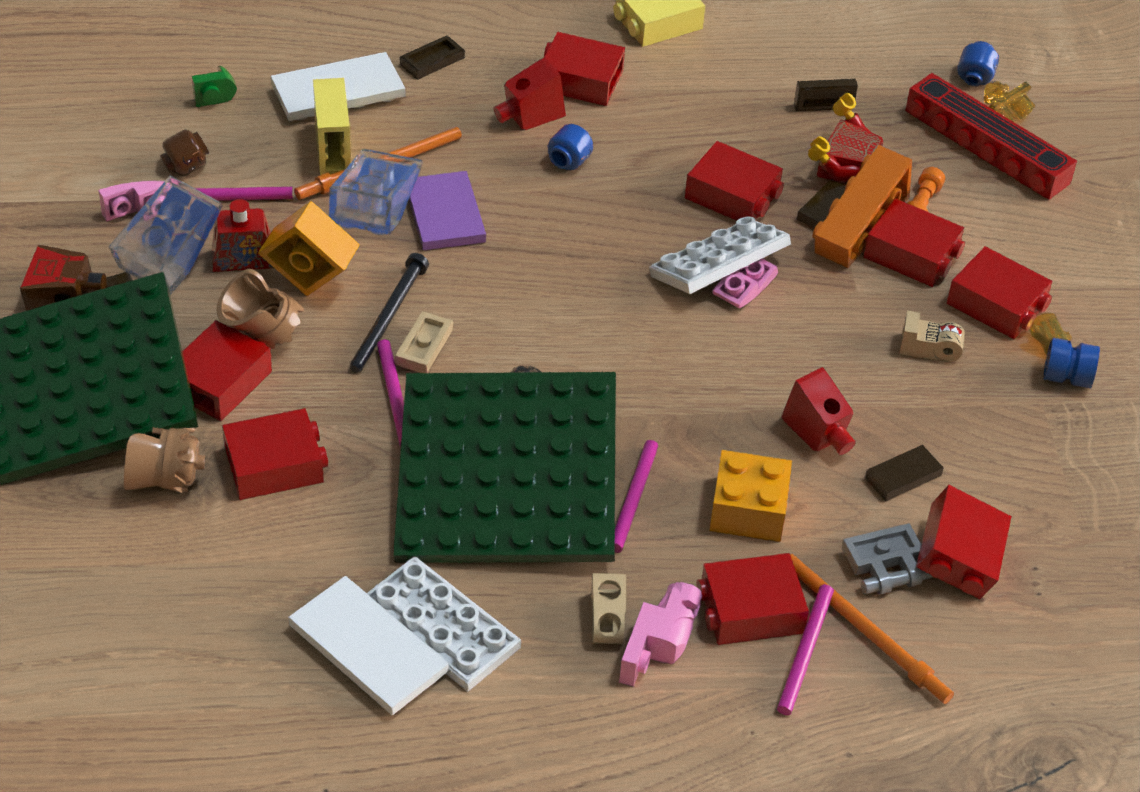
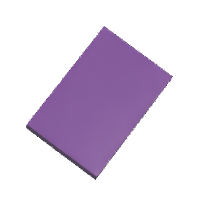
(446, 211)

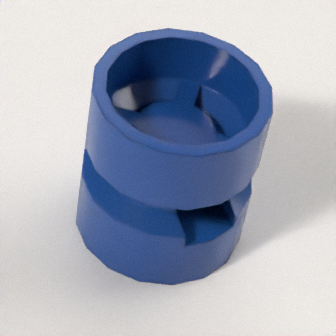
(1071, 363)

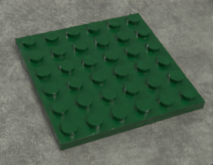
(90, 377)
(507, 468)

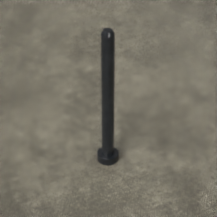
(416, 265)

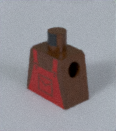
(57, 276)

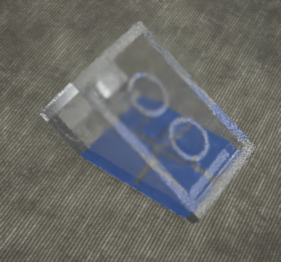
(373, 191)
(167, 233)

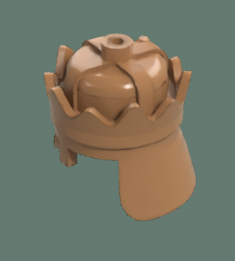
(258, 310)
(163, 461)

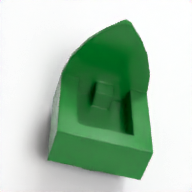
(213, 87)

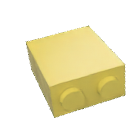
(659, 19)
(331, 125)

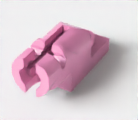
(661, 631)

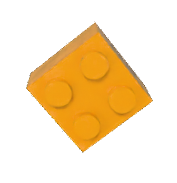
(309, 248)
(751, 495)

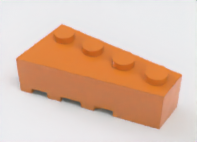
(864, 201)

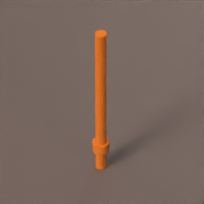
(325, 181)
(918, 672)

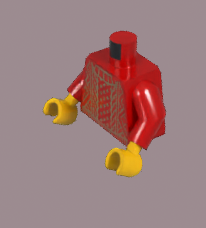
(847, 145)

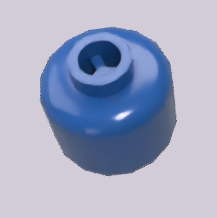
(978, 63)
(570, 147)

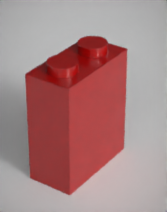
(586, 67)
(734, 182)
(914, 242)
(1000, 292)
(224, 368)
(274, 453)
(964, 542)
(753, 599)

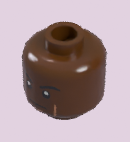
(184, 152)

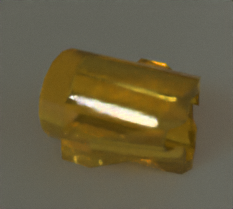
(1045, 327)

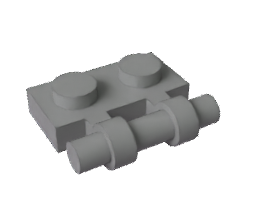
(885, 549)

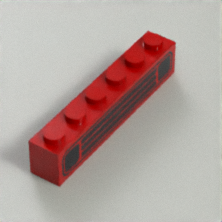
(991, 136)

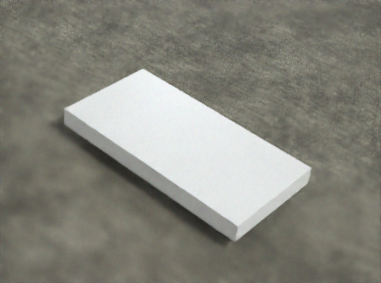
(366, 82)
(719, 254)
(446, 622)
(368, 645)

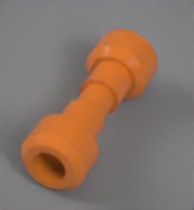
(930, 182)

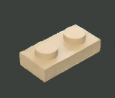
(424, 342)

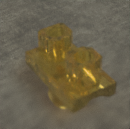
(1003, 101)

